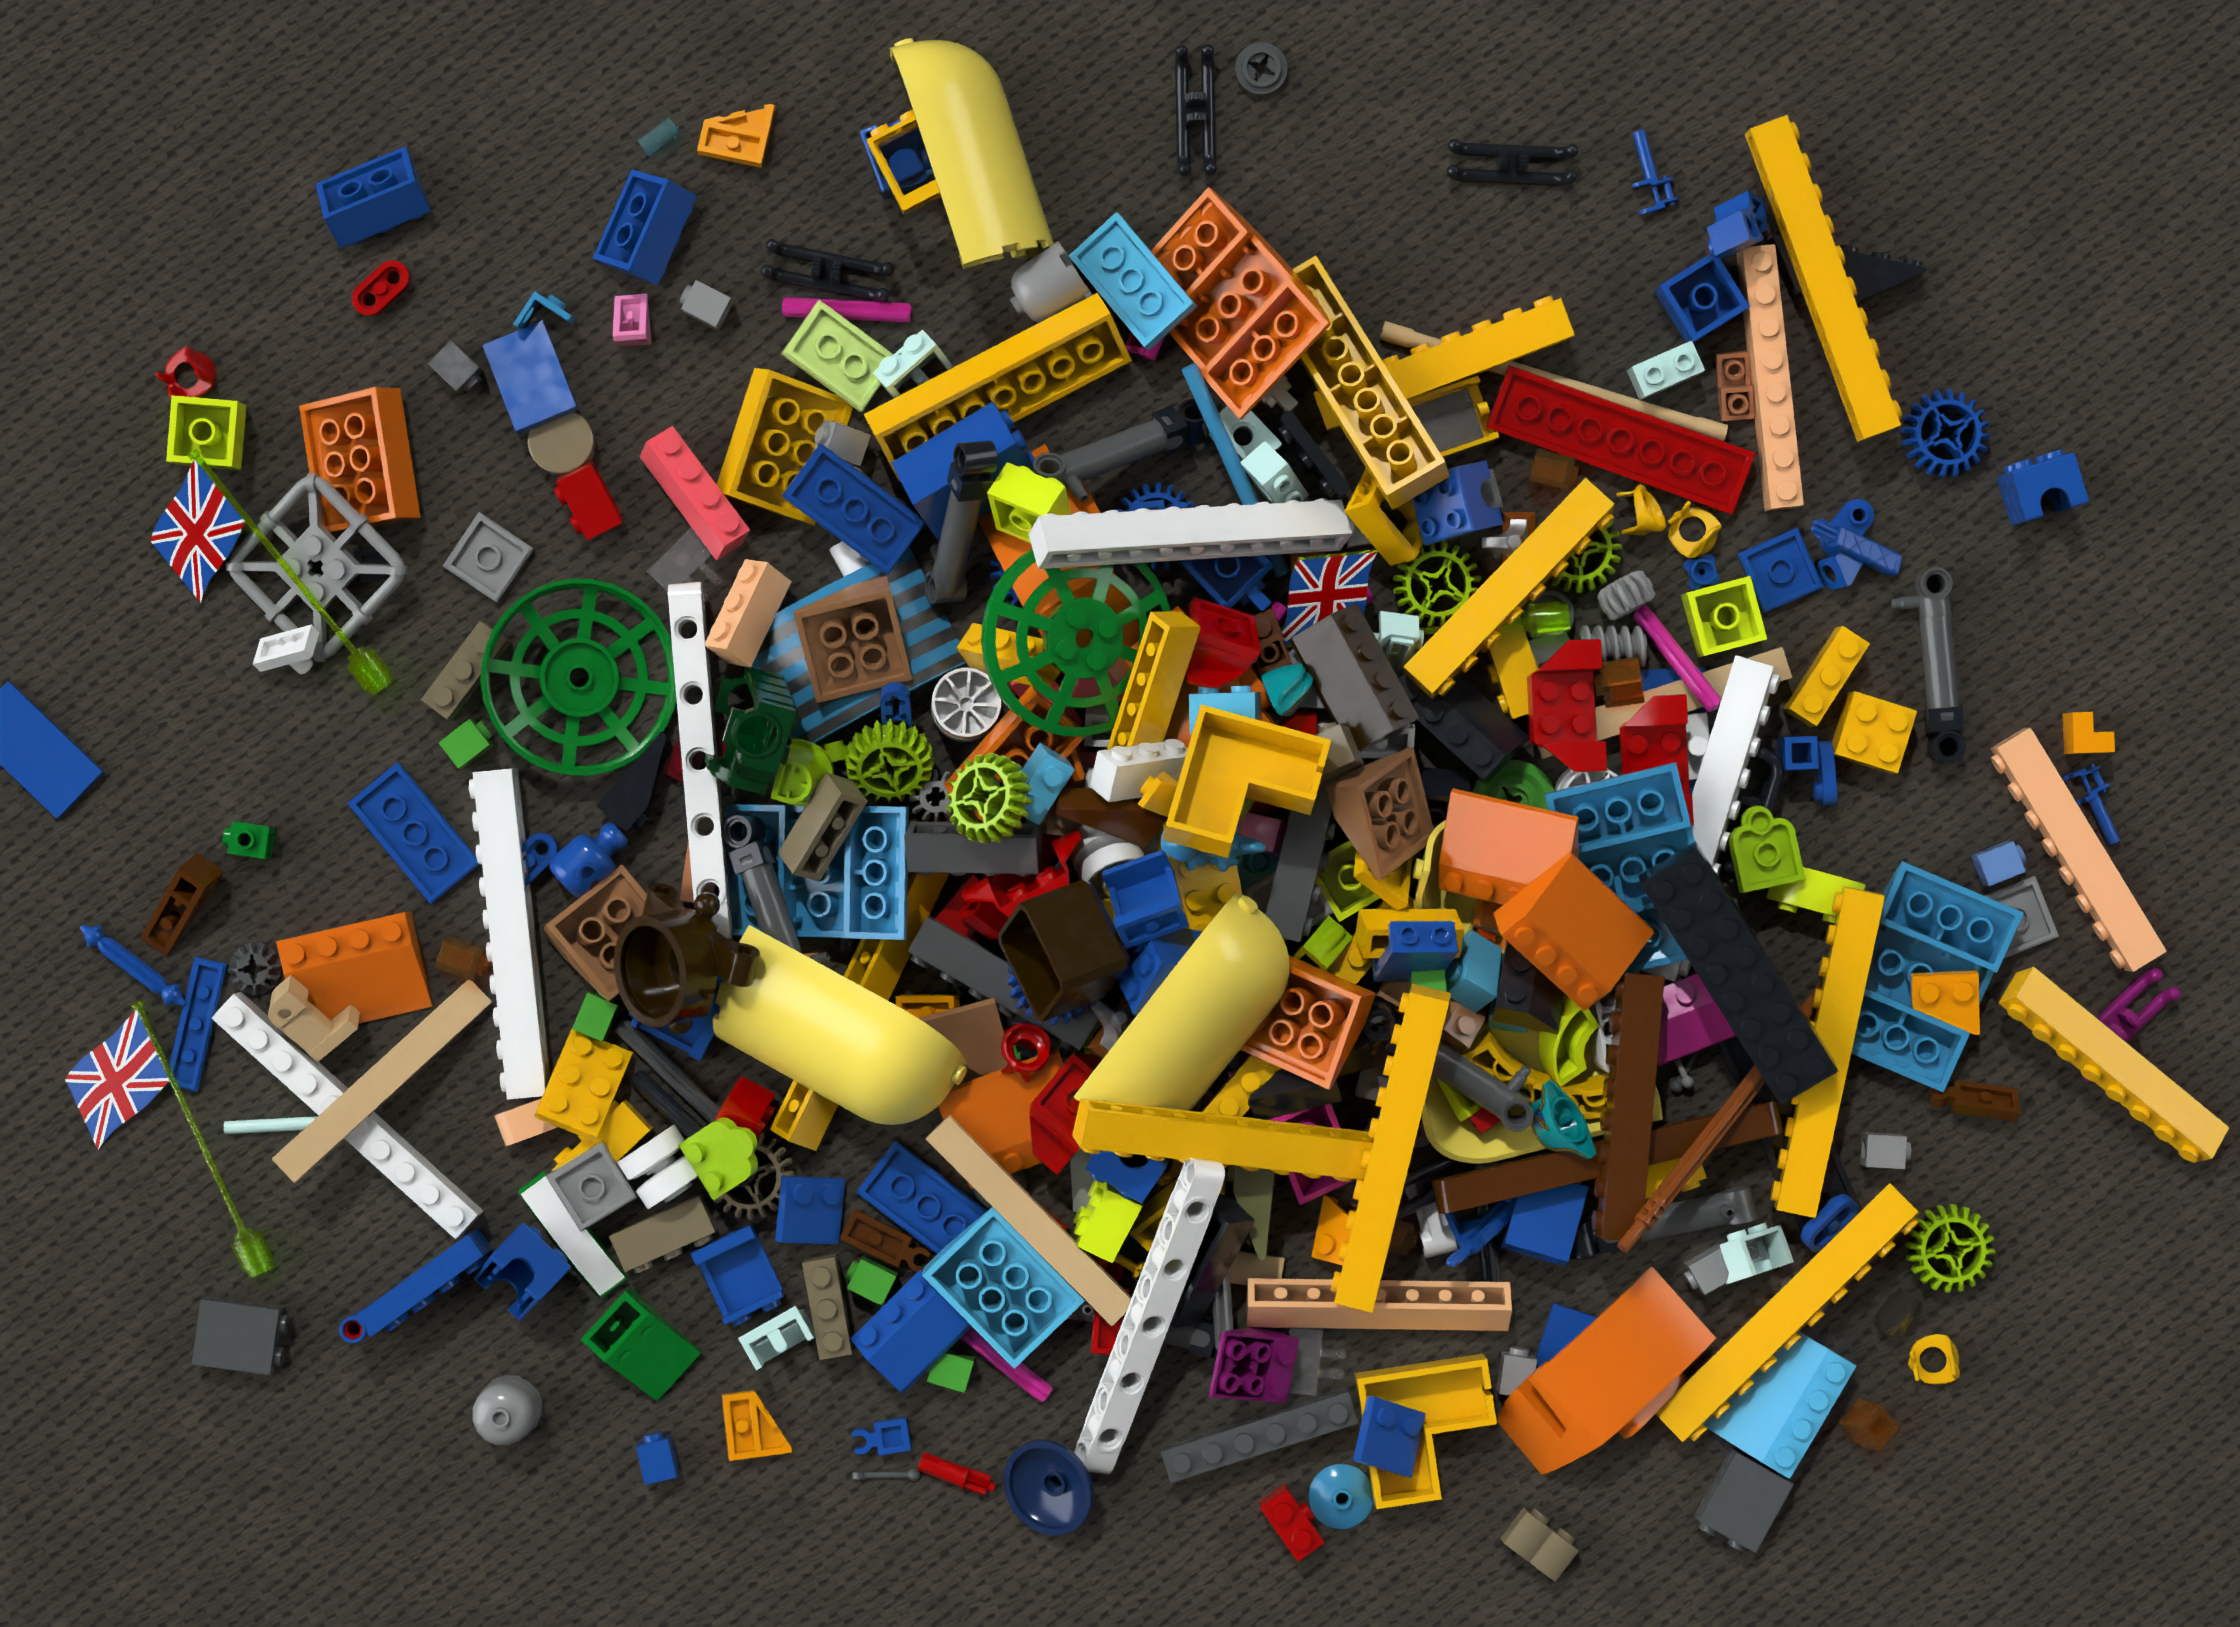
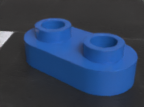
(1845, 518)
(1825, 787)
(534, 861)
(1829, 1222)

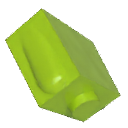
(1323, 944)

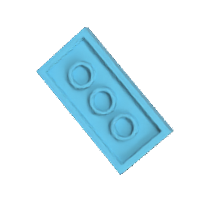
(1132, 281)

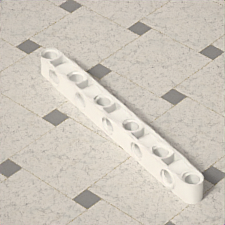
(699, 735)
(1149, 1314)

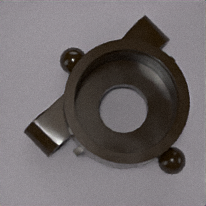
(673, 958)

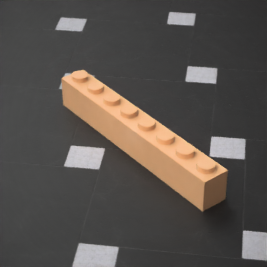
(1770, 378)
(2077, 850)
(1397, 1305)

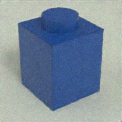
(1798, 752)
(657, 1458)

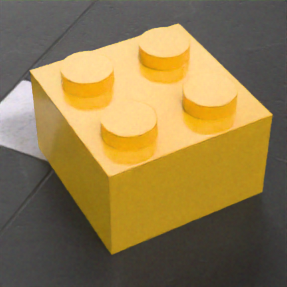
(1873, 732)

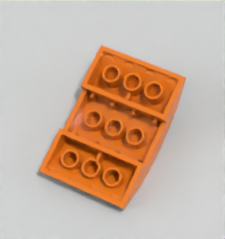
(1250, 303)

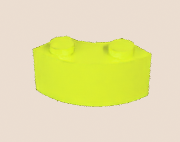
(1812, 894)
(1564, 1052)

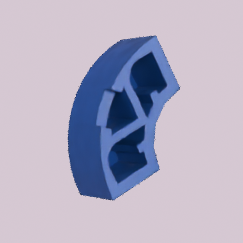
(1737, 225)

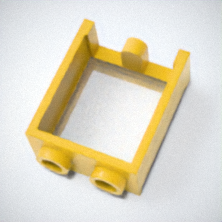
(1455, 417)

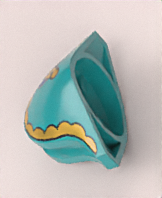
(1287, 687)
(1560, 1123)

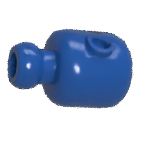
(587, 860)

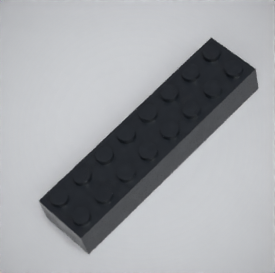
(1738, 973)

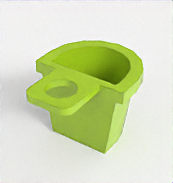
(801, 773)

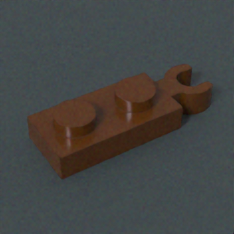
(1978, 1100)
(881, 1240)

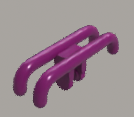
(2124, 1021)

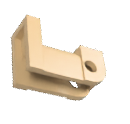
(305, 1023)

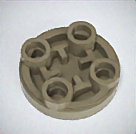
(562, 444)

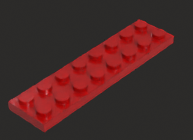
(1620, 439)

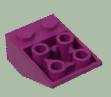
(1254, 1365)

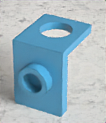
(550, 303)

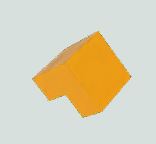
(2080, 735)

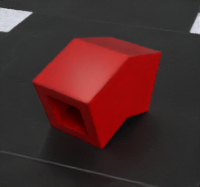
(1301, 721)
(1484, 1120)

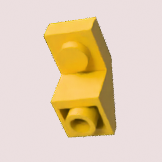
(1158, 793)

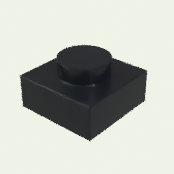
(370, 556)

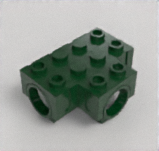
(755, 735)

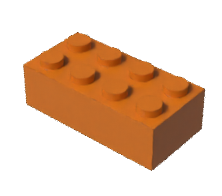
(1019, 739)

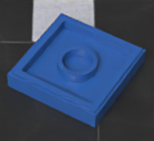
(1780, 570)

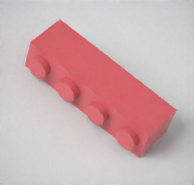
(694, 493)

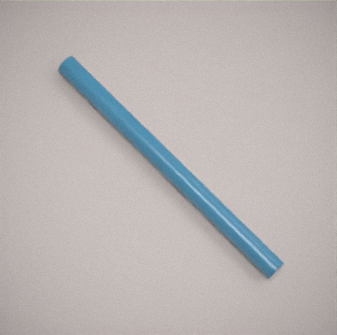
(1226, 450)

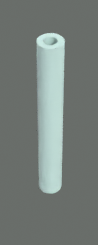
(267, 1125)

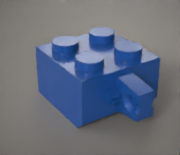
(1231, 579)

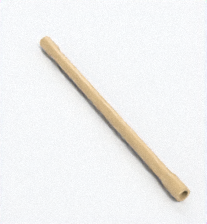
(1408, 338)

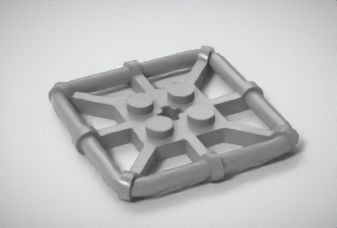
(318, 545)

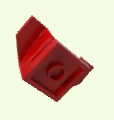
(1224, 645)
(1564, 706)
(1658, 738)
(1046, 880)
(1055, 1112)

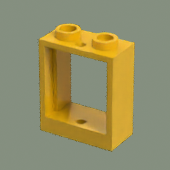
(883, 135)
(1377, 527)

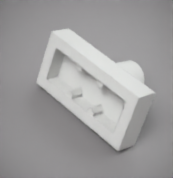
(286, 648)
(1697, 741)

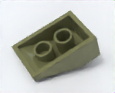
(1254, 1195)

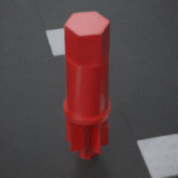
(956, 1474)

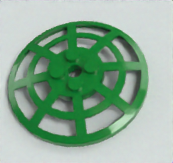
(1060, 640)
(601, 671)

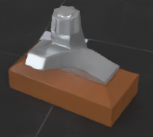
(1515, 530)
(1114, 1024)

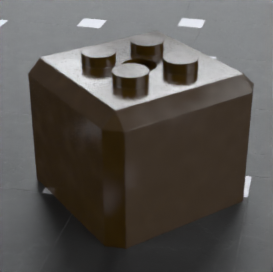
(1063, 949)

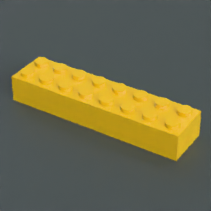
(1014, 375)
(1368, 399)

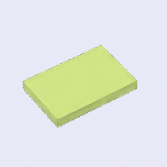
(837, 355)

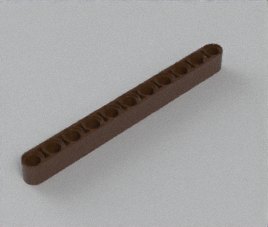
(1565, 1168)

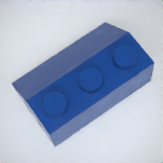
(372, 198)
(645, 226)
(910, 1333)

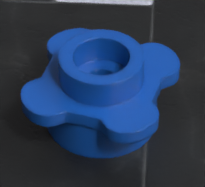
(1710, 576)

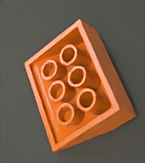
(364, 454)
(1500, 845)
(1574, 930)
(360, 964)
(1312, 1024)
(997, 1112)

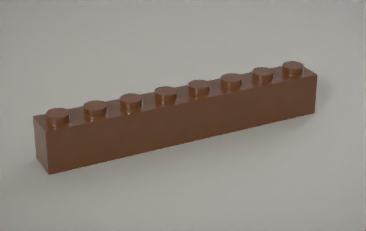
(1629, 1103)

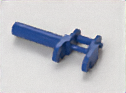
(1651, 175)
(2095, 802)

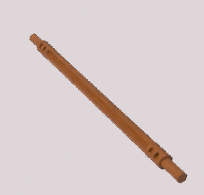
(1700, 1149)

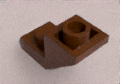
(1272, 642)

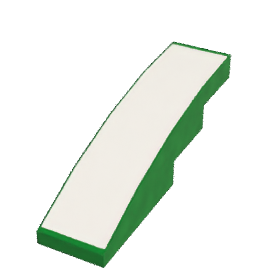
(581, 1248)

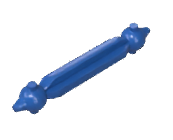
(132, 965)

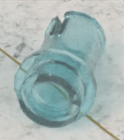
(659, 136)

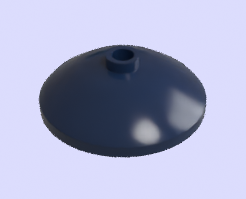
(1036, 1493)

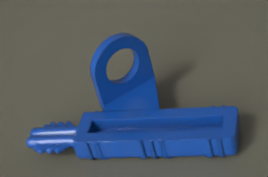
(1851, 553)
(1475, 1234)

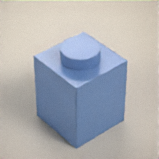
(1999, 863)

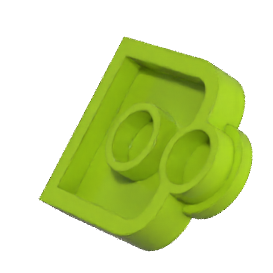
(1764, 851)
(721, 1155)

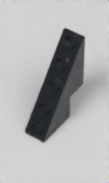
(1869, 272)
(1290, 1093)

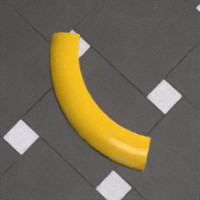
(1499, 1062)

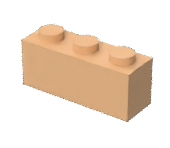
(747, 613)

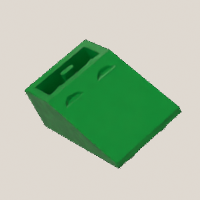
(641, 1344)

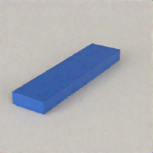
(196, 1022)

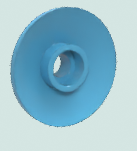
(1336, 1480)

